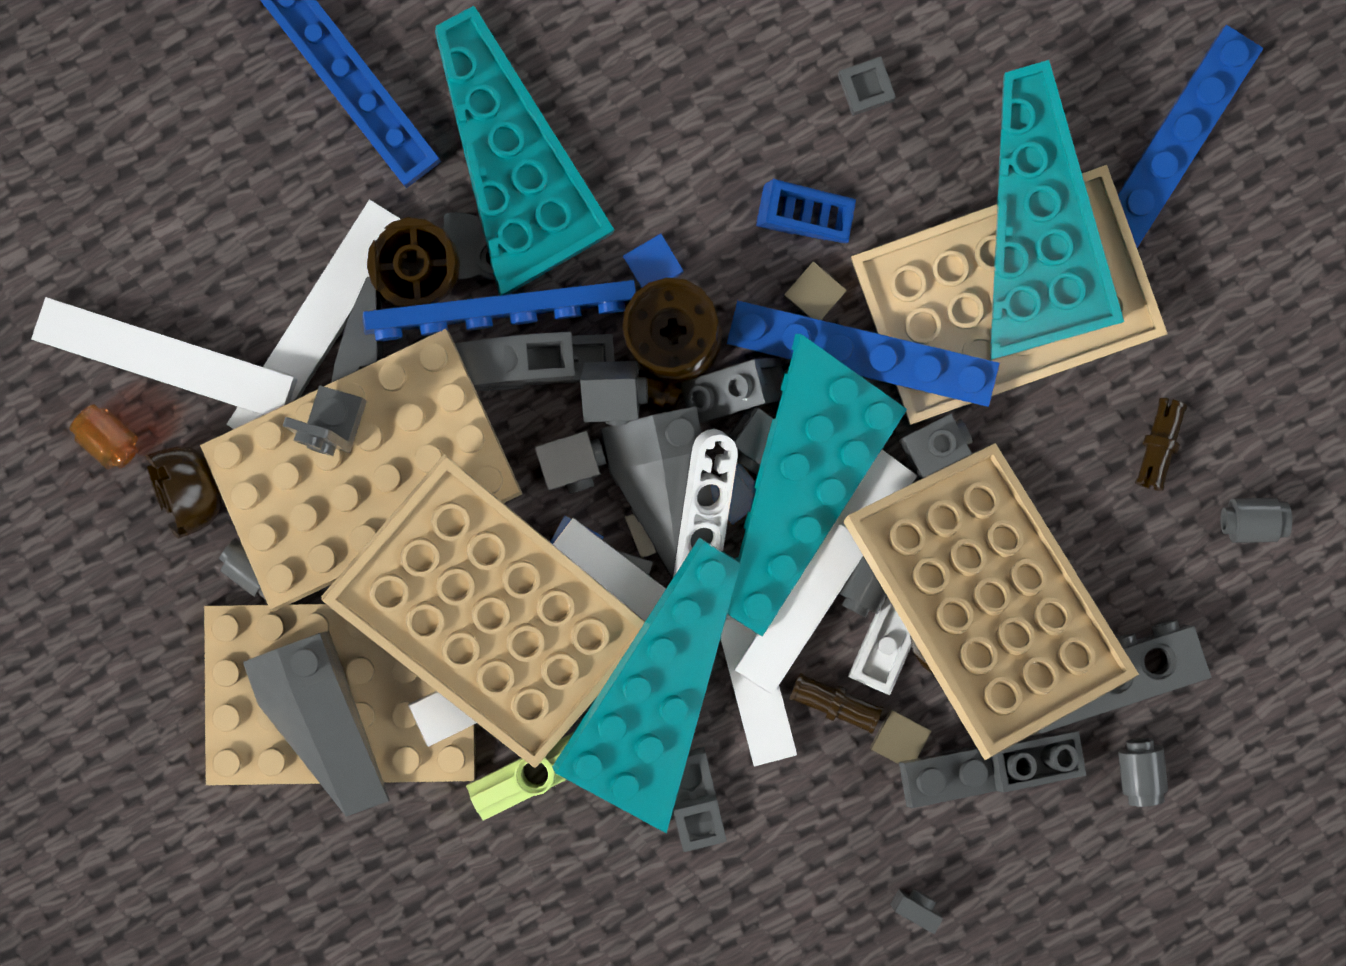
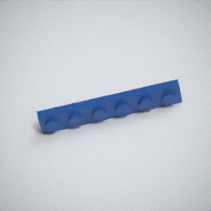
(355, 87)
(1186, 129)
(479, 312)
(868, 353)

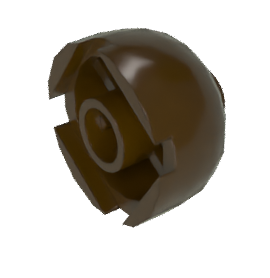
(413, 263)
(184, 488)

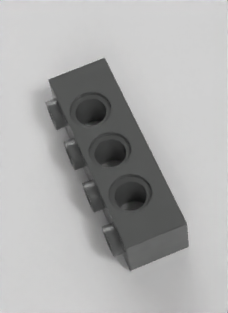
(1181, 666)

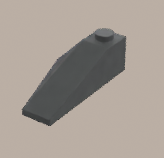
(651, 467)
(315, 712)

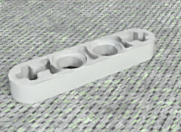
(716, 515)

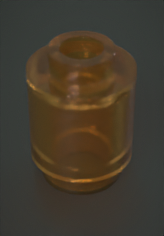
(104, 437)

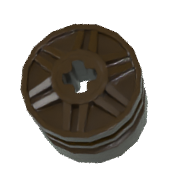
(650, 318)

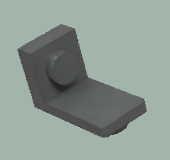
(735, 389)
(331, 422)

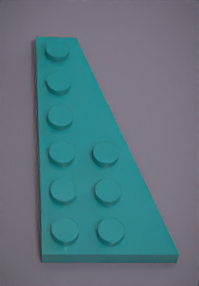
(522, 179)
(1047, 244)
(811, 465)
(646, 715)

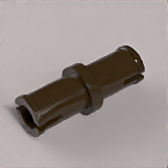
(1161, 444)
(836, 703)

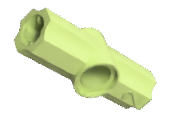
(510, 786)

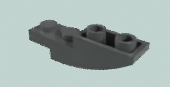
(532, 359)
(965, 773)

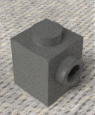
(612, 392)
(751, 437)
(936, 445)
(571, 462)

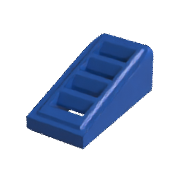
(769, 203)

